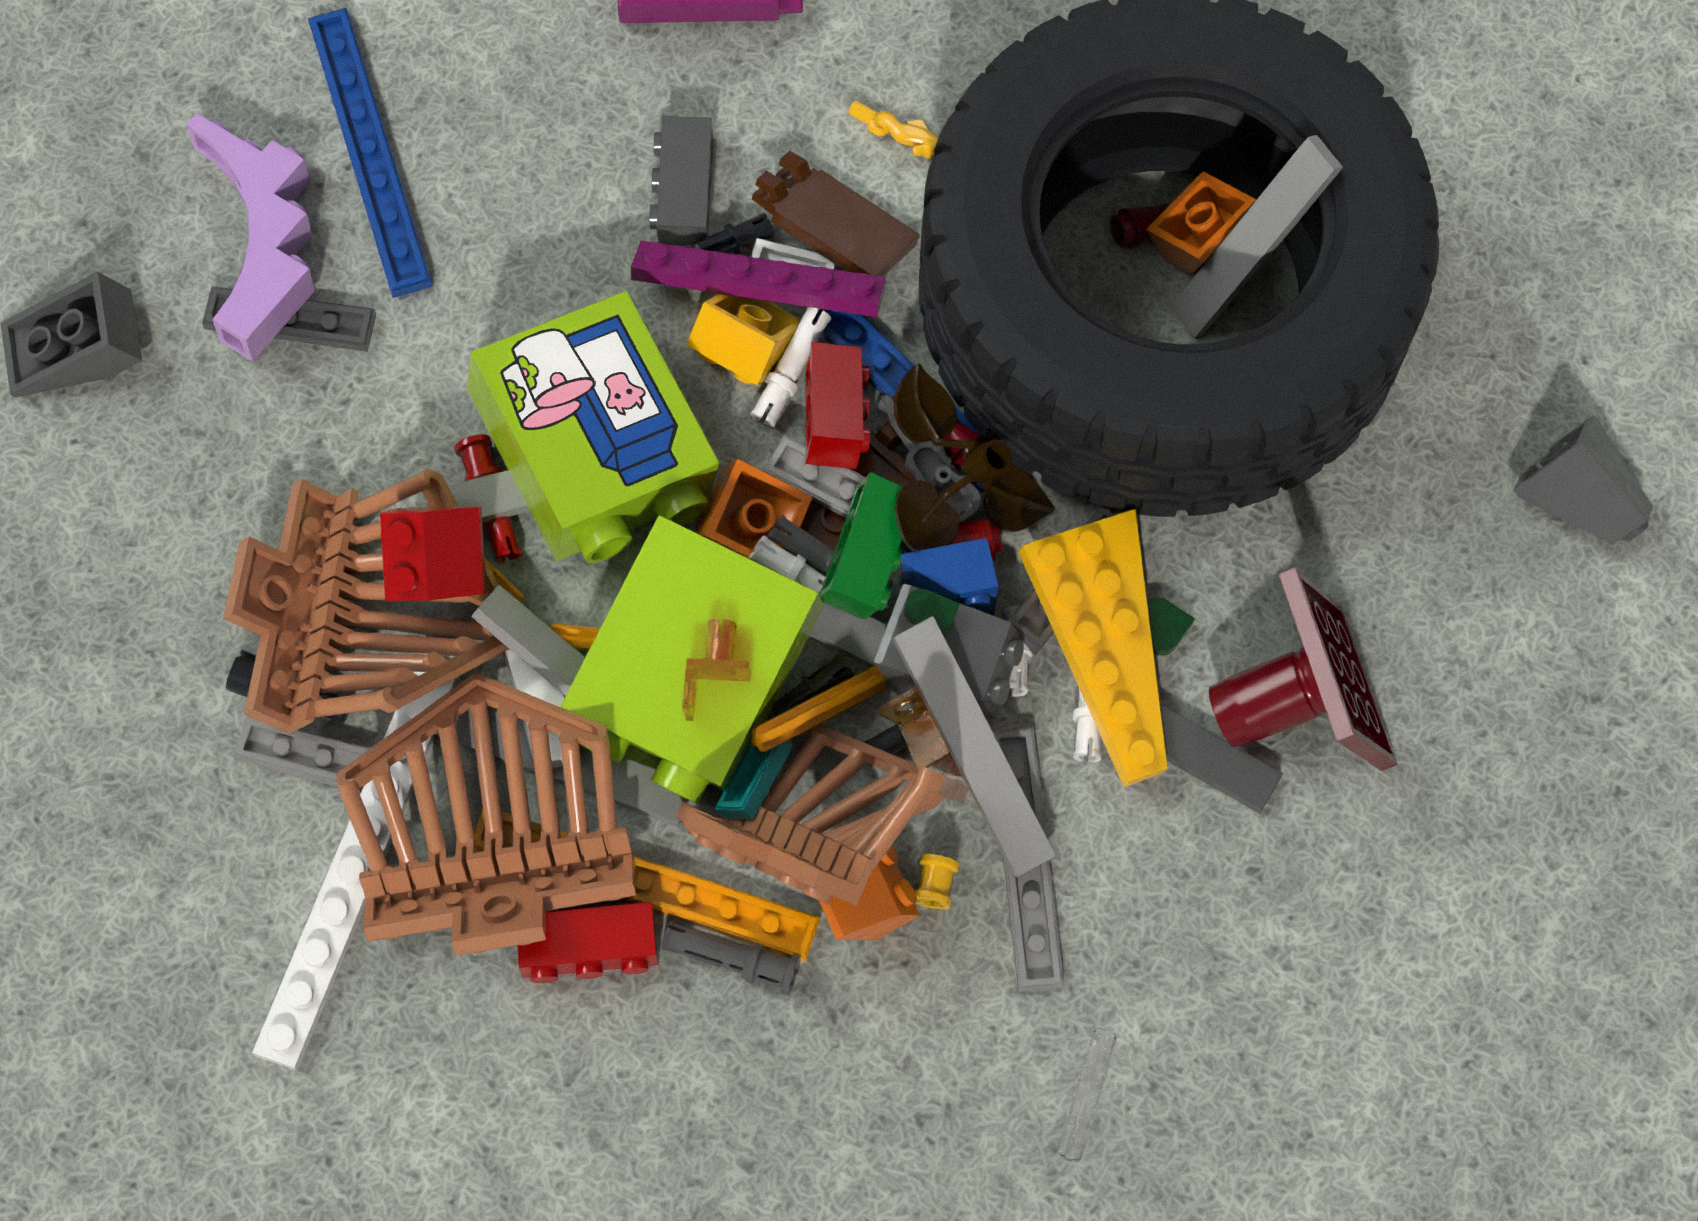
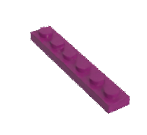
(758, 278)

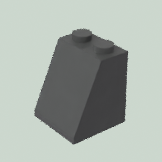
(980, 643)

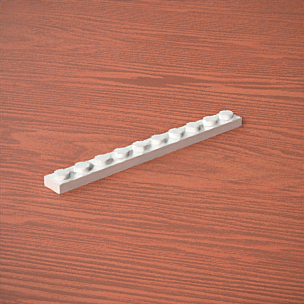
(334, 916)

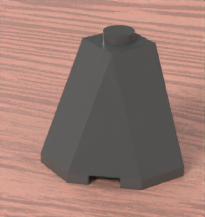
(1588, 485)

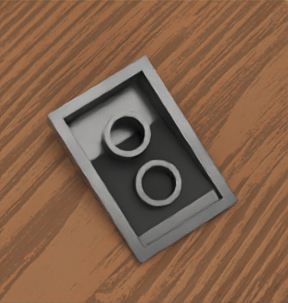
(72, 337)

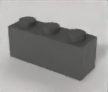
(682, 180)

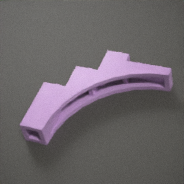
(273, 277)

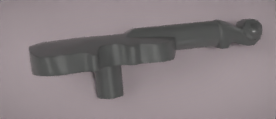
(932, 465)

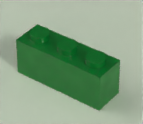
(865, 551)

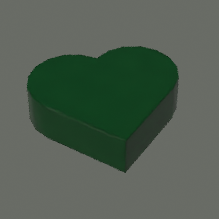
(925, 604)
(1167, 625)

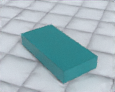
(752, 781)

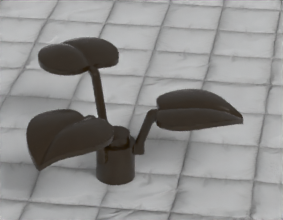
(922, 515)

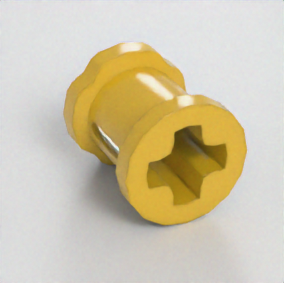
(936, 881)

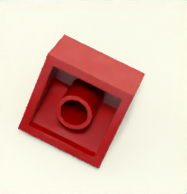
(432, 553)

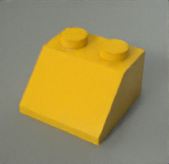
(742, 335)

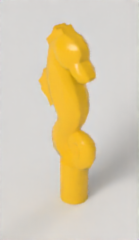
(910, 134)

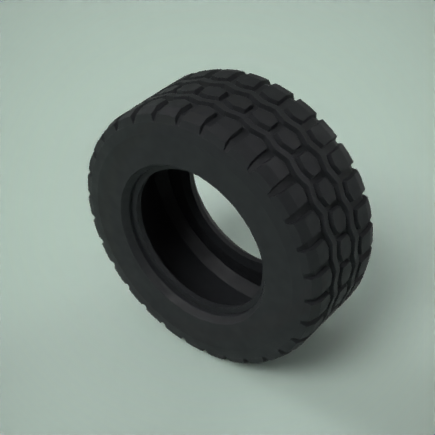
(1187, 95)

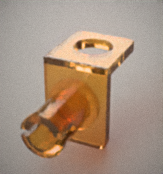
(716, 665)
(917, 729)

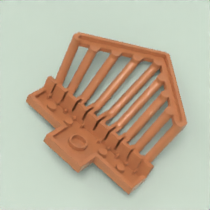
(299, 609)
(844, 857)
(504, 891)

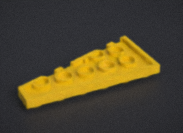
(1100, 615)

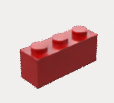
(836, 406)
(592, 941)

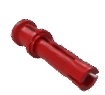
(479, 463)

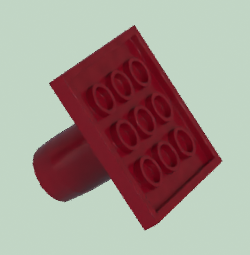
(1304, 684)

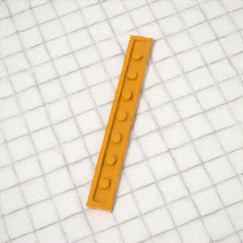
(705, 902)

